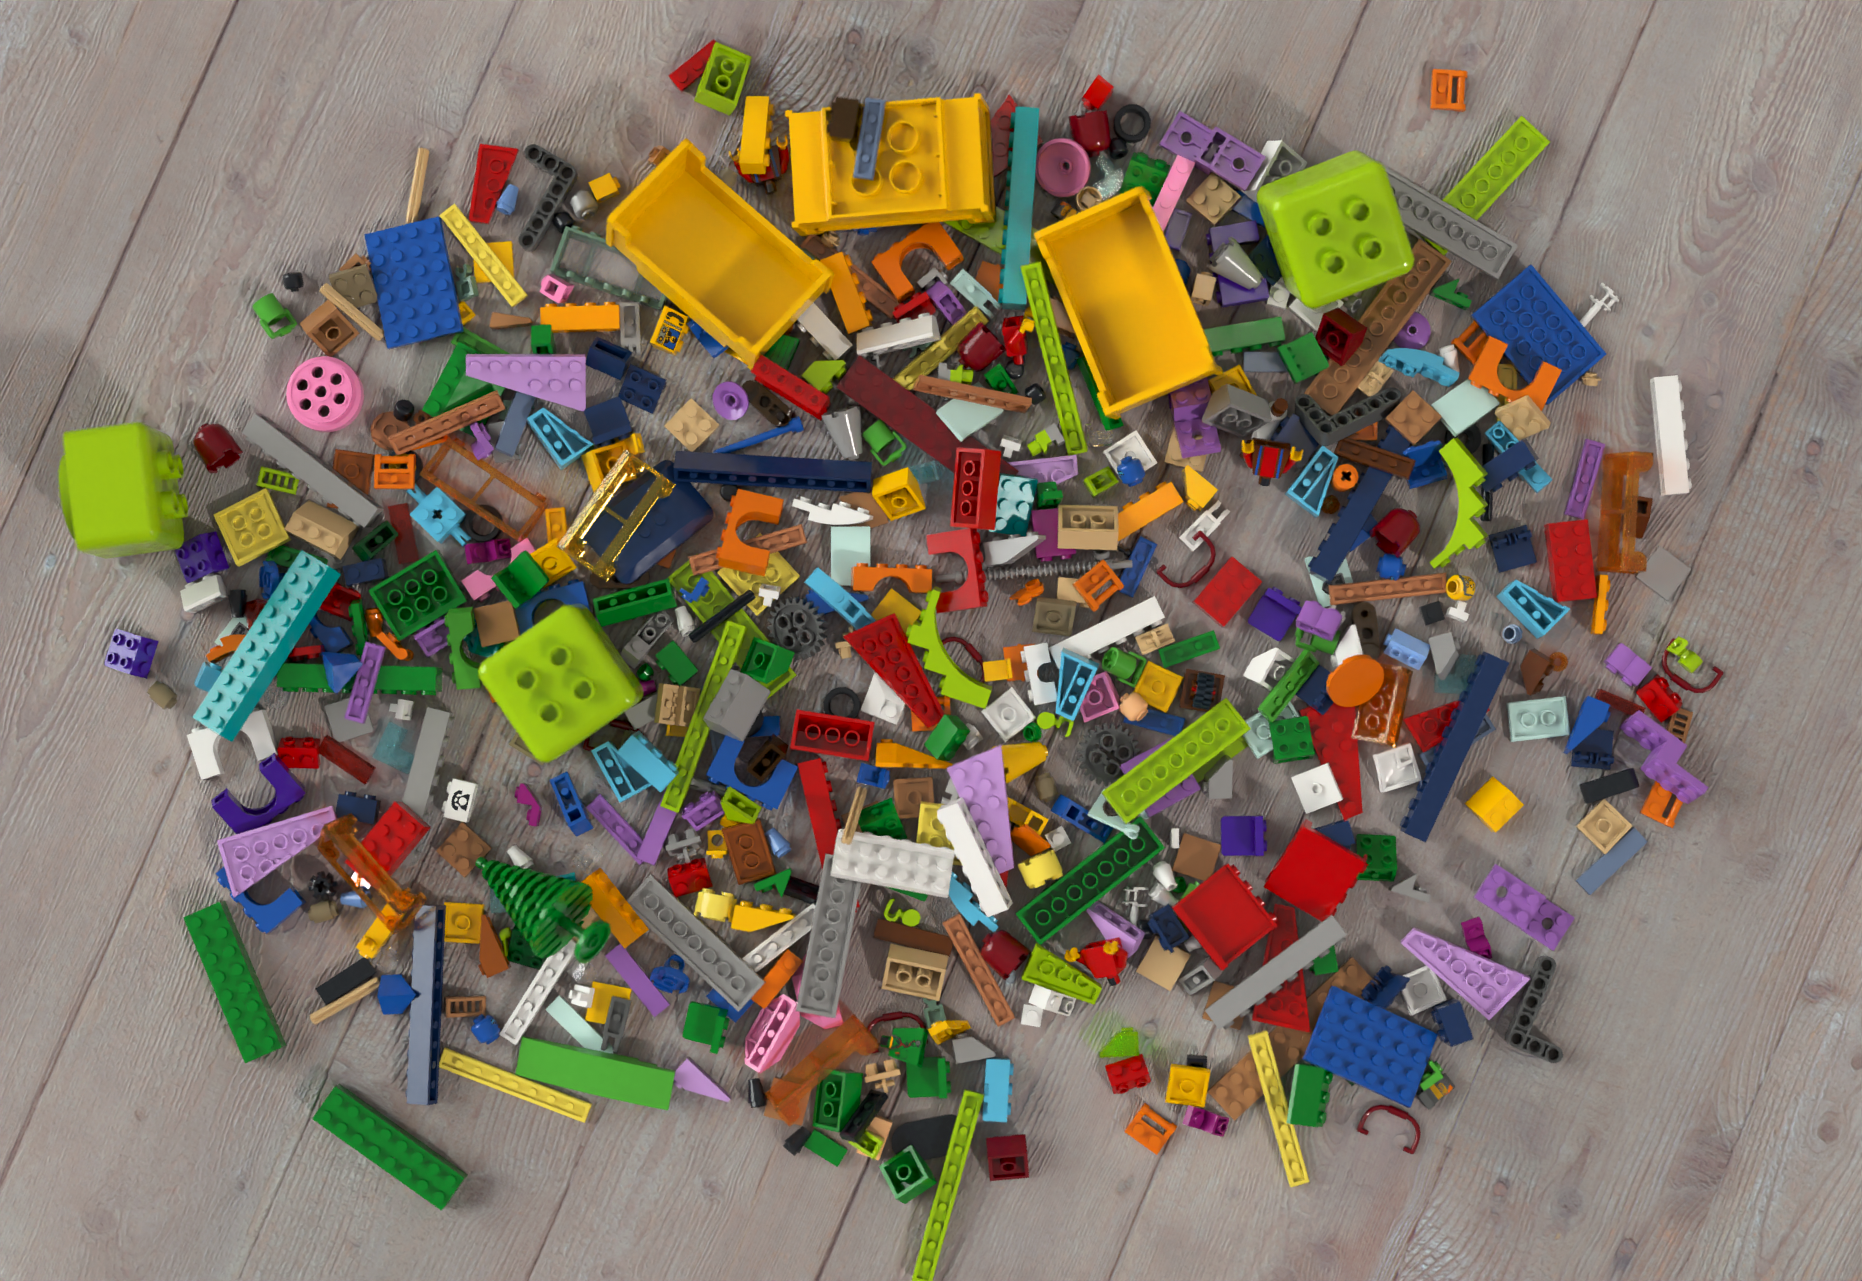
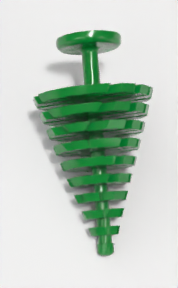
(546, 909)

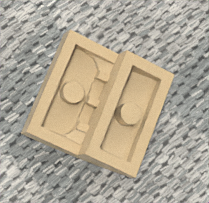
(676, 704)
(1162, 965)

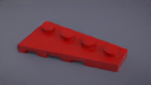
(491, 175)
(1429, 725)

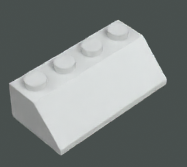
(898, 336)

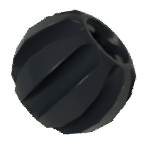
(318, 890)

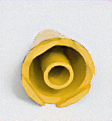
(1022, 758)

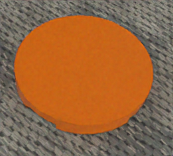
(1355, 681)

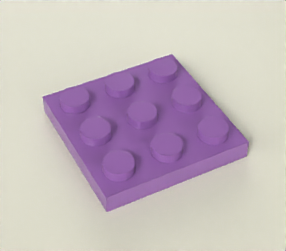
(1184, 789)

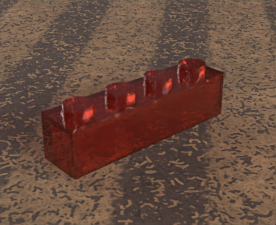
(1618, 703)

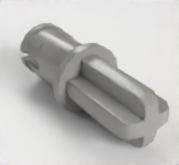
(704, 786)

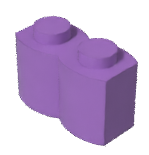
(1319, 620)
(1627, 665)

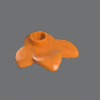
(1032, 589)

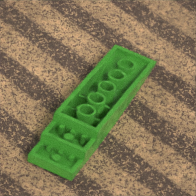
(596, 1072)

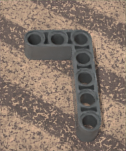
(548, 197)
(1348, 421)
(1531, 1013)

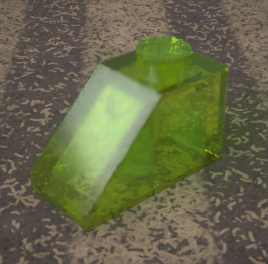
(1121, 1044)

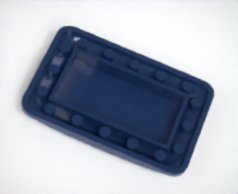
(661, 531)

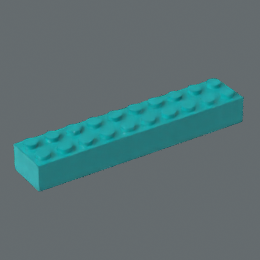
(1020, 206)
(266, 646)

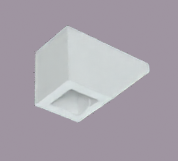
(1052, 1000)

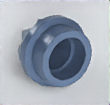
(1512, 634)

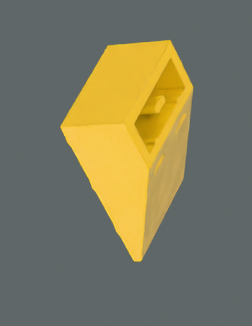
(752, 918)

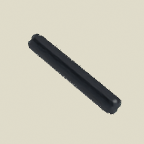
(1488, 455)
(721, 616)

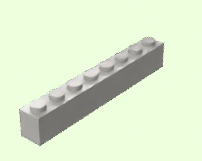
(312, 470)
(425, 767)
(1275, 972)

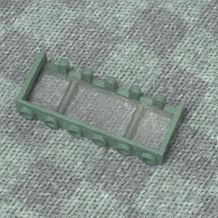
(593, 263)

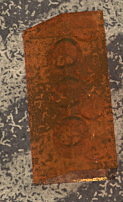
(1381, 717)

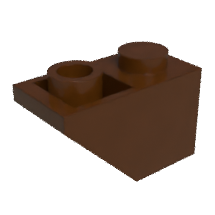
(1643, 515)
(1535, 669)

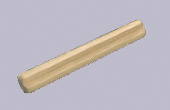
(417, 185)
(352, 312)
(854, 815)
(345, 1001)

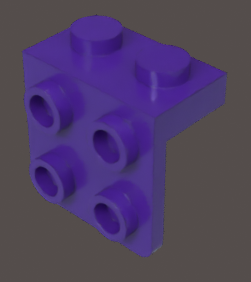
(201, 556)
(1274, 613)
(131, 653)
(1243, 835)

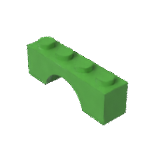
(460, 623)

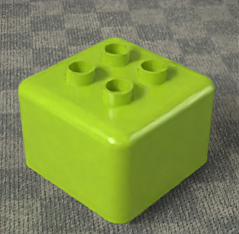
(1335, 229)
(122, 490)
(560, 682)

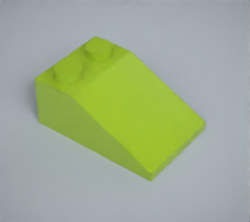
(723, 79)

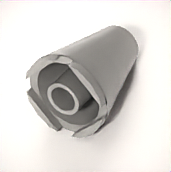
(1235, 265)
(845, 429)

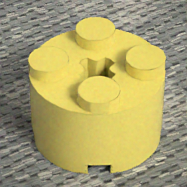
(1040, 868)
(715, 906)

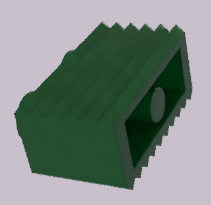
(375, 541)

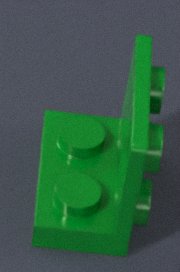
(1303, 358)
(1291, 740)
(882, 820)
(1380, 858)

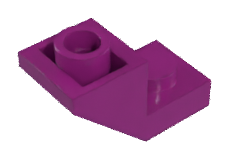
(488, 551)
(525, 796)
(1475, 937)
(1205, 1120)

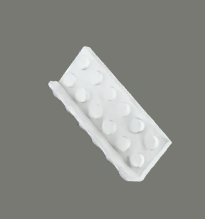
(894, 863)

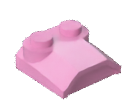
(1100, 698)

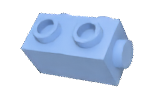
(1406, 649)

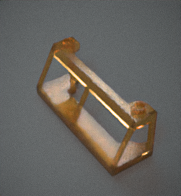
(458, 446)
(1614, 469)
(401, 901)
(818, 1064)

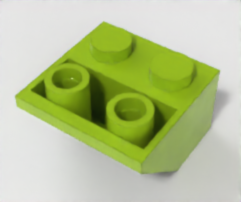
(823, 373)

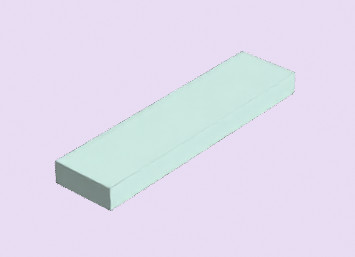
(576, 1025)

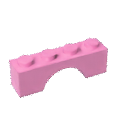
(1172, 189)
(480, 584)

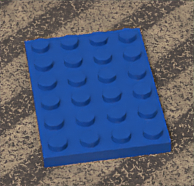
(414, 283)
(1538, 330)
(1370, 1046)

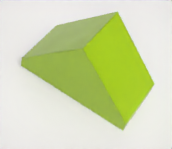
(1100, 481)
(739, 807)
(869, 1144)

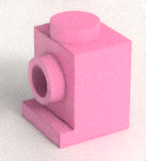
(549, 288)

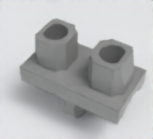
(684, 848)

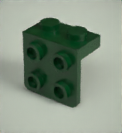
(521, 952)

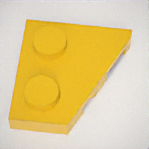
(947, 1029)

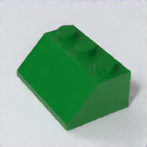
(1309, 1095)
(837, 1099)

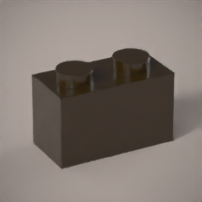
(845, 119)
(767, 757)

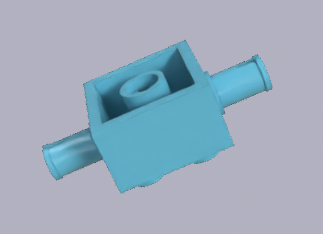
(426, 515)

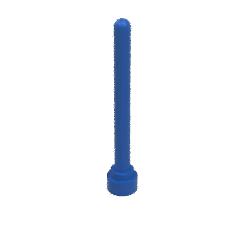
(794, 425)

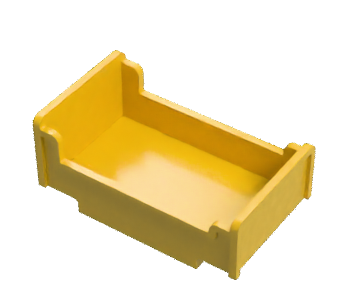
(927, 169)
(715, 255)
(1127, 302)

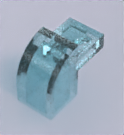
(1112, 180)
(926, 472)

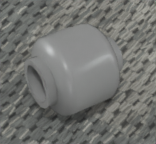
(584, 205)

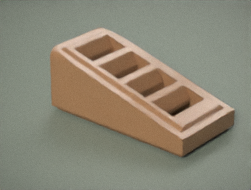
(505, 321)
(1682, 737)
(447, 1006)

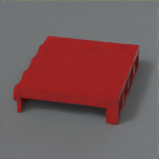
(791, 387)
(1315, 872)
(1225, 915)

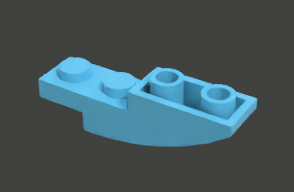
(1417, 361)
(1503, 440)
(839, 599)
(960, 896)

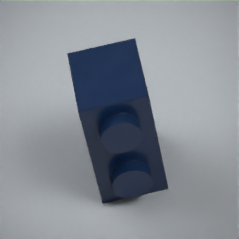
(608, 358)
(365, 572)
(363, 808)

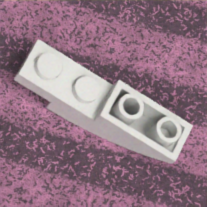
(839, 514)

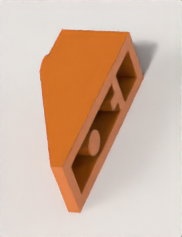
(777, 978)

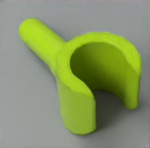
(504, 935)

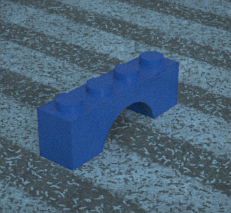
(333, 639)

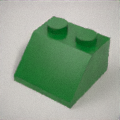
(907, 1175)

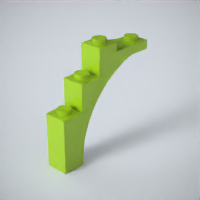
(1466, 473)
(956, 683)

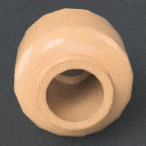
(1133, 706)

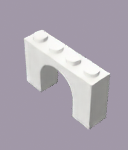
(205, 743)

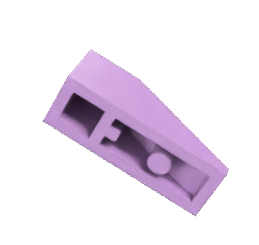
(1115, 926)
(694, 1079)

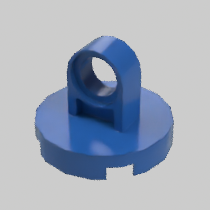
(269, 578)
(669, 978)

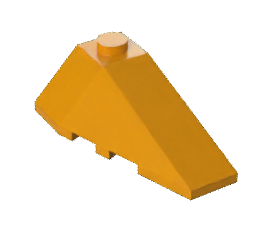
(895, 755)

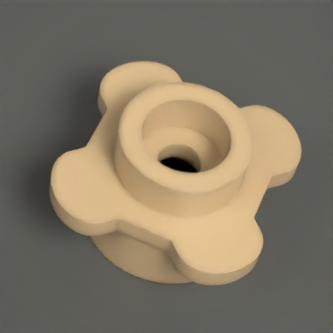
(830, 239)
(1590, 379)

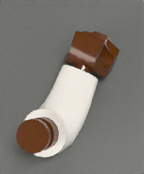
(1278, 412)

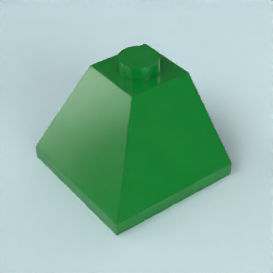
(766, 661)

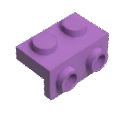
(482, 447)
(433, 638)
(704, 810)

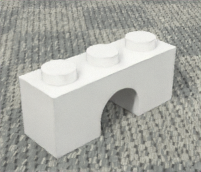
(1040, 691)

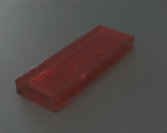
(405, 542)
(346, 759)

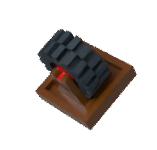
(1201, 690)

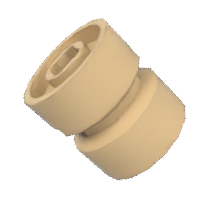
(1087, 198)

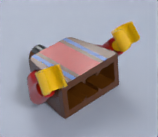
(778, 165)
(1269, 458)

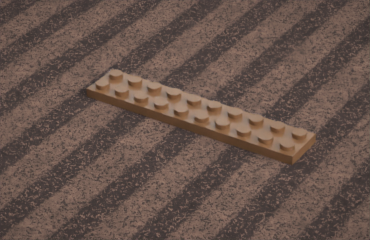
(1383, 321)
(1241, 1084)

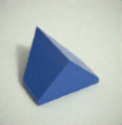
(339, 668)
(394, 994)

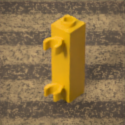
(376, 935)

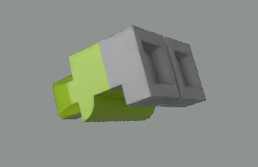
(959, 375)
(1044, 439)

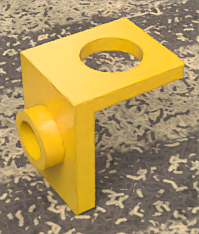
(634, 443)
(997, 670)
(716, 851)

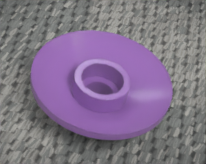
(1419, 338)
(725, 405)

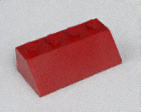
(975, 488)
(832, 735)

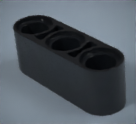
(1609, 785)

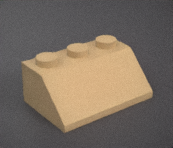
(1087, 527)
(322, 529)
(914, 972)

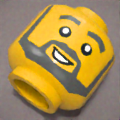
(1460, 587)

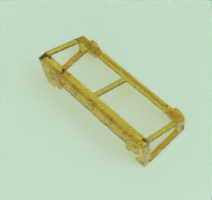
(573, 542)

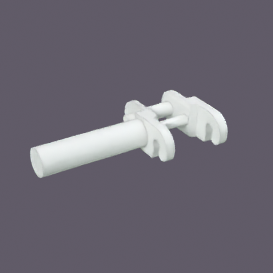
(1597, 306)
(1135, 906)

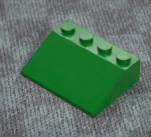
(456, 388)
(418, 595)

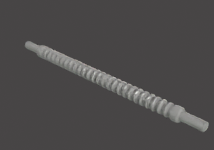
(959, 576)

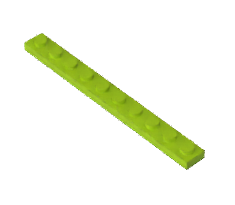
(1054, 358)
(698, 729)
(947, 1186)

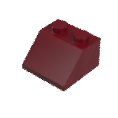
(1339, 335)
(1007, 1157)

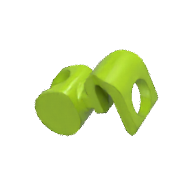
(1688, 659)
(1047, 720)
(909, 917)

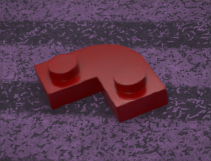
(298, 654)

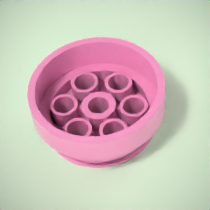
(340, 414)

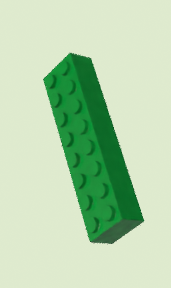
(390, 679)
(1088, 881)
(234, 981)
(390, 1146)

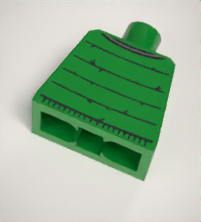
(783, 351)

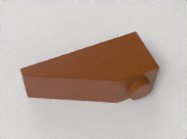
(491, 950)

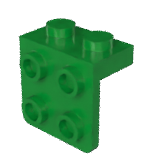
(1145, 173)
(521, 579)
(706, 1025)
(930, 1079)

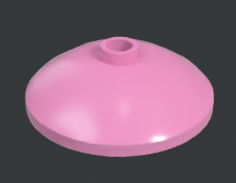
(1052, 171)

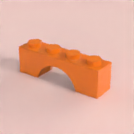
(916, 580)

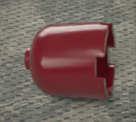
(1091, 131)
(979, 348)
(216, 447)
(1396, 531)
(1003, 953)

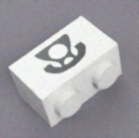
(460, 800)

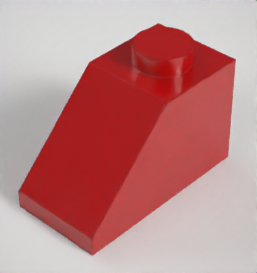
(1097, 94)

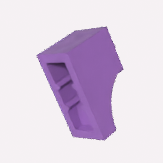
(946, 302)

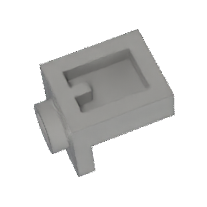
(929, 279)

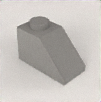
(1444, 653)
(1218, 780)
(1200, 976)
(970, 1048)

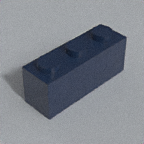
(1508, 465)

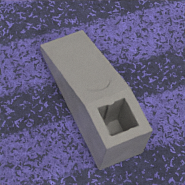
(1010, 550)
(646, 638)

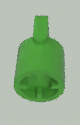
(270, 313)
(879, 437)
(1317, 642)
(1123, 665)

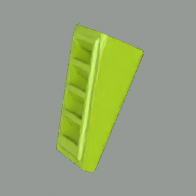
(263, 470)

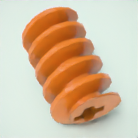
(1351, 474)

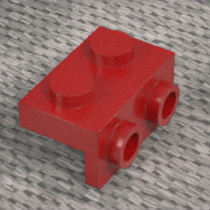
(918, 305)
(339, 600)
(1660, 698)
(299, 752)
(689, 877)
(1128, 1074)

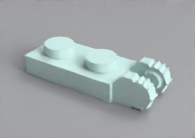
(974, 292)

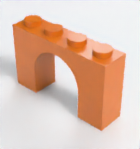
(929, 236)
(1485, 374)
(747, 507)

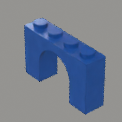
(570, 594)
(769, 793)
(267, 916)

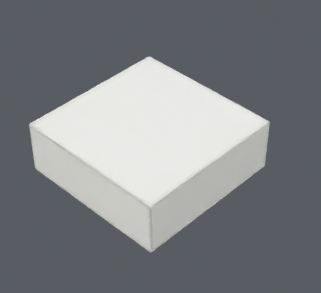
(1174, 837)

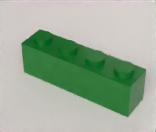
(1245, 335)
(634, 602)

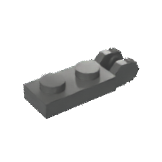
(616, 1022)

